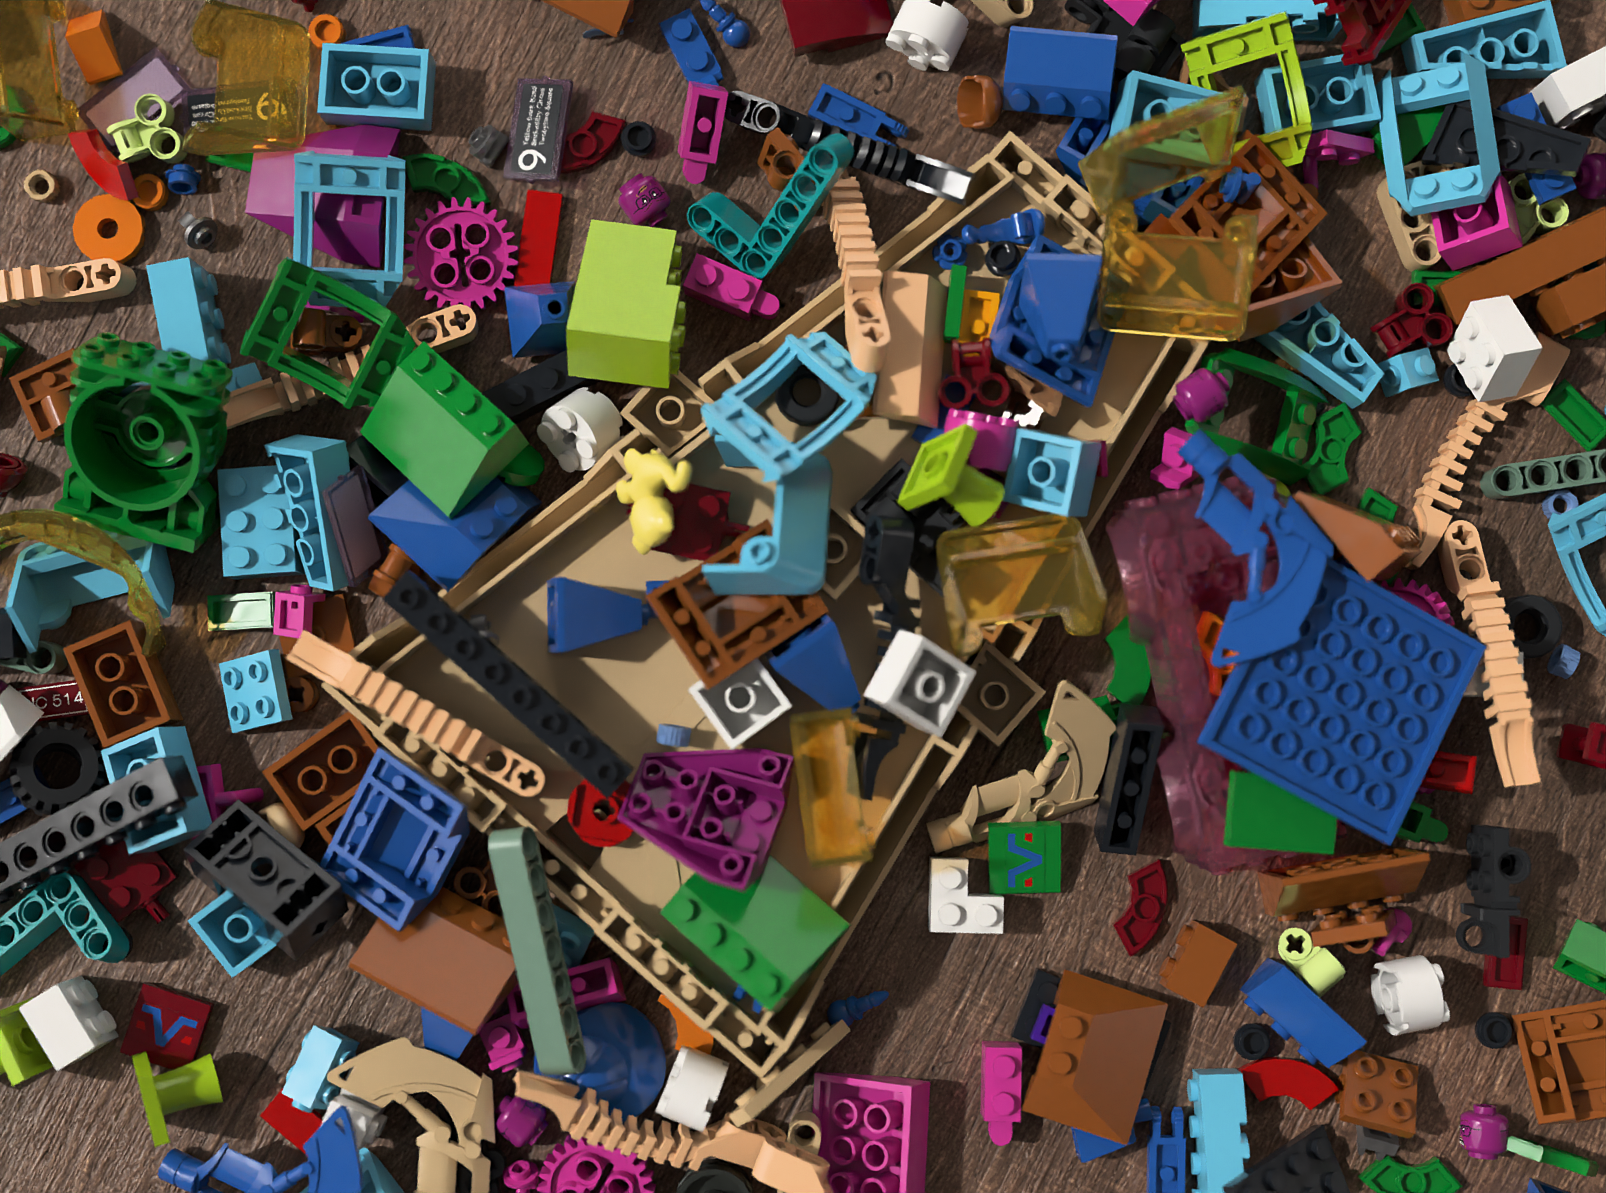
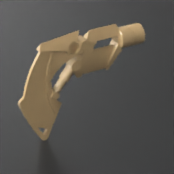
(1075, 728)
(401, 1069)

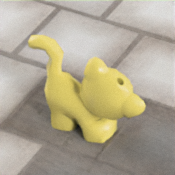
(651, 512)

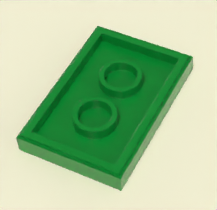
(1274, 819)

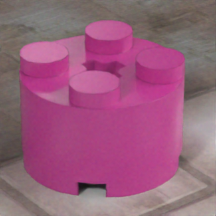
(993, 441)

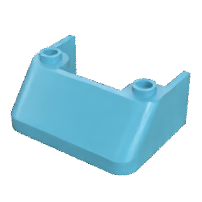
(796, 553)
(53, 581)

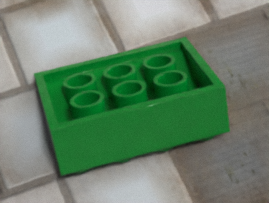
(441, 431)
(760, 936)

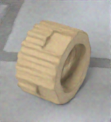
(33, 178)

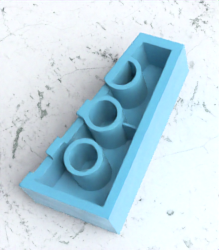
(1510, 43)
(1325, 354)
(1216, 1127)

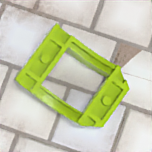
(1246, 44)

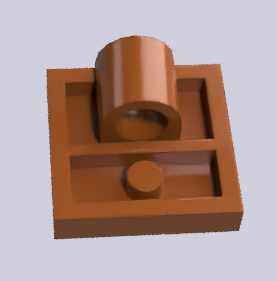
(780, 159)
(46, 394)
(1346, 929)
(1378, 1093)

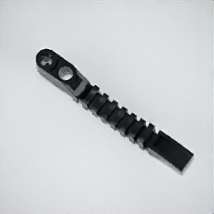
(868, 155)
(886, 568)

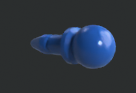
(734, 31)
(853, 1007)

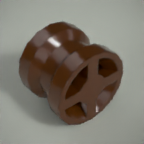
(305, 695)

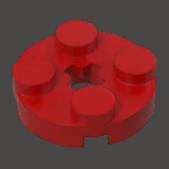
(588, 823)

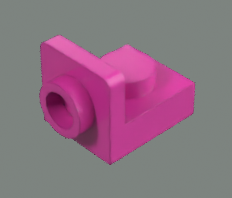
(1174, 470)
(295, 610)
(503, 1043)

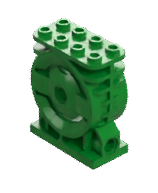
(121, 461)

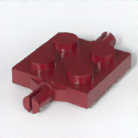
(698, 522)
(128, 880)

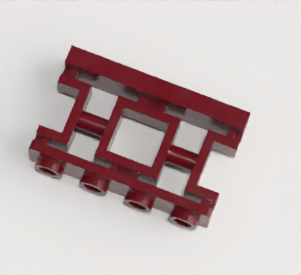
(1366, 25)

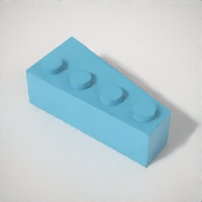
(1305, 19)
(305, 470)

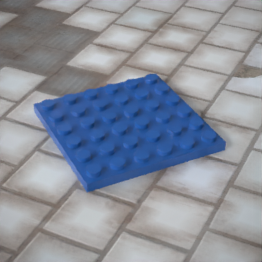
(1348, 706)

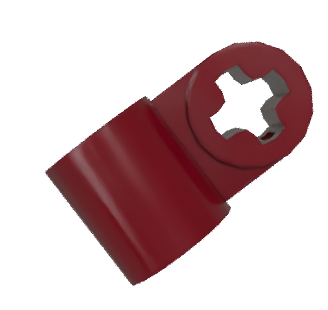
(1409, 324)
(972, 373)

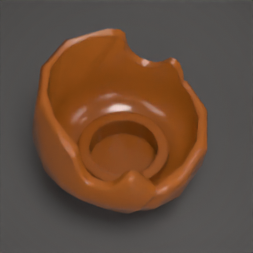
(979, 102)

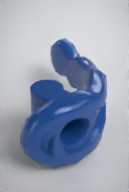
(1018, 229)

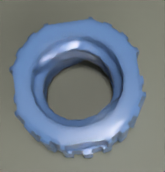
(1566, 495)
(1563, 661)
(673, 735)

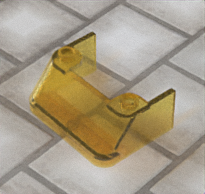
(829, 788)

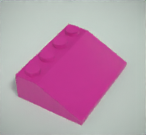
(872, 1131)

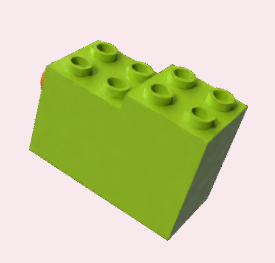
(627, 306)

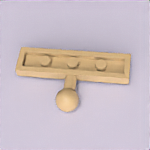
(779, 1079)

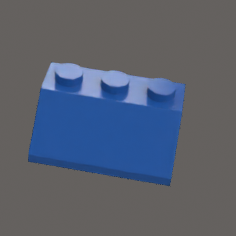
(1060, 72)
(1300, 1015)

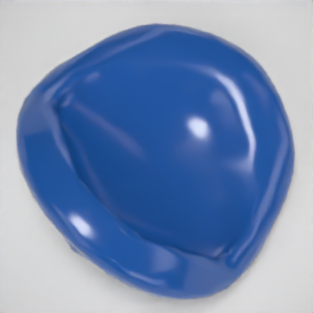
(621, 1058)

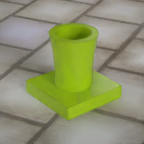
(943, 472)
(19, 1048)
(175, 1090)

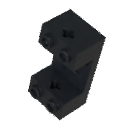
(293, 900)

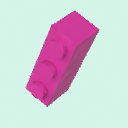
(590, 986)

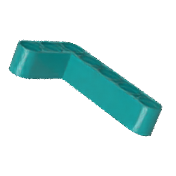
(721, 220)
(61, 910)

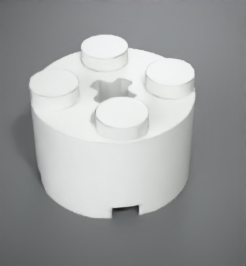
(928, 33)
(580, 429)
(1409, 994)
(692, 1088)

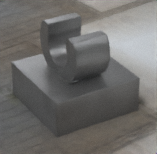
(1377, 1141)

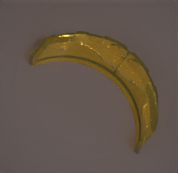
(92, 545)

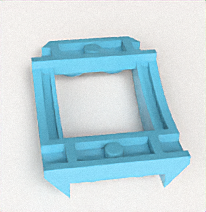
(1427, 90)
(357, 177)
(756, 438)
(1571, 532)

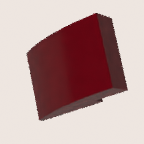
(834, 23)

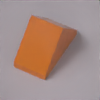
(93, 47)

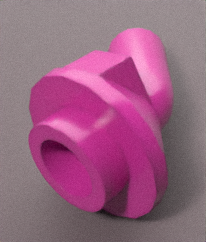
(1398, 933)
(519, 1178)

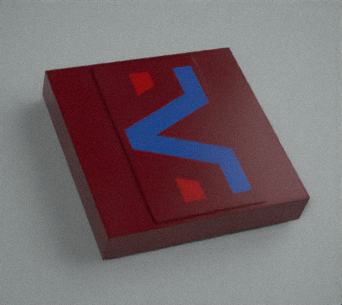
(166, 1026)

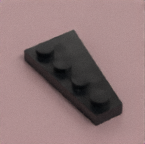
(1520, 143)

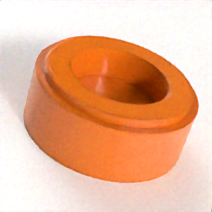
(326, 29)
(151, 192)

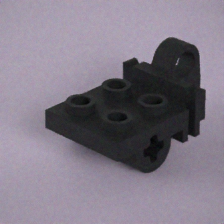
(1145, 47)
(928, 520)
(1492, 870)

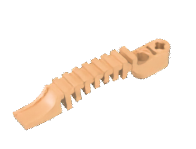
(102, 281)
(864, 312)
(270, 399)
(1472, 424)
(410, 710)
(1513, 731)
(593, 1122)
(791, 1168)

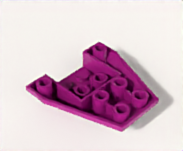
(344, 223)
(712, 809)

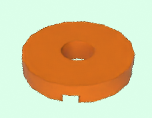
(98, 212)

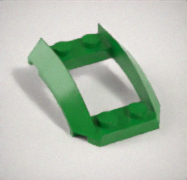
(280, 314)
(1295, 421)

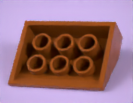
(1290, 289)
(1367, 541)
(1341, 881)
(446, 960)

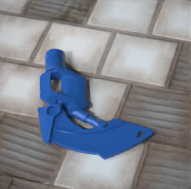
(1271, 618)
(331, 1165)

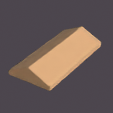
(914, 360)

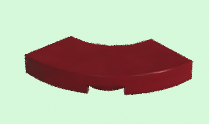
(591, 142)
(1145, 907)

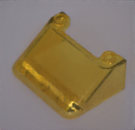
(30, 72)
(258, 81)
(1165, 151)
(1175, 280)
(1018, 575)

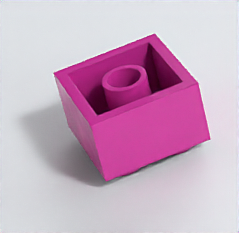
(1478, 230)

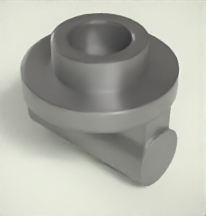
(487, 144)

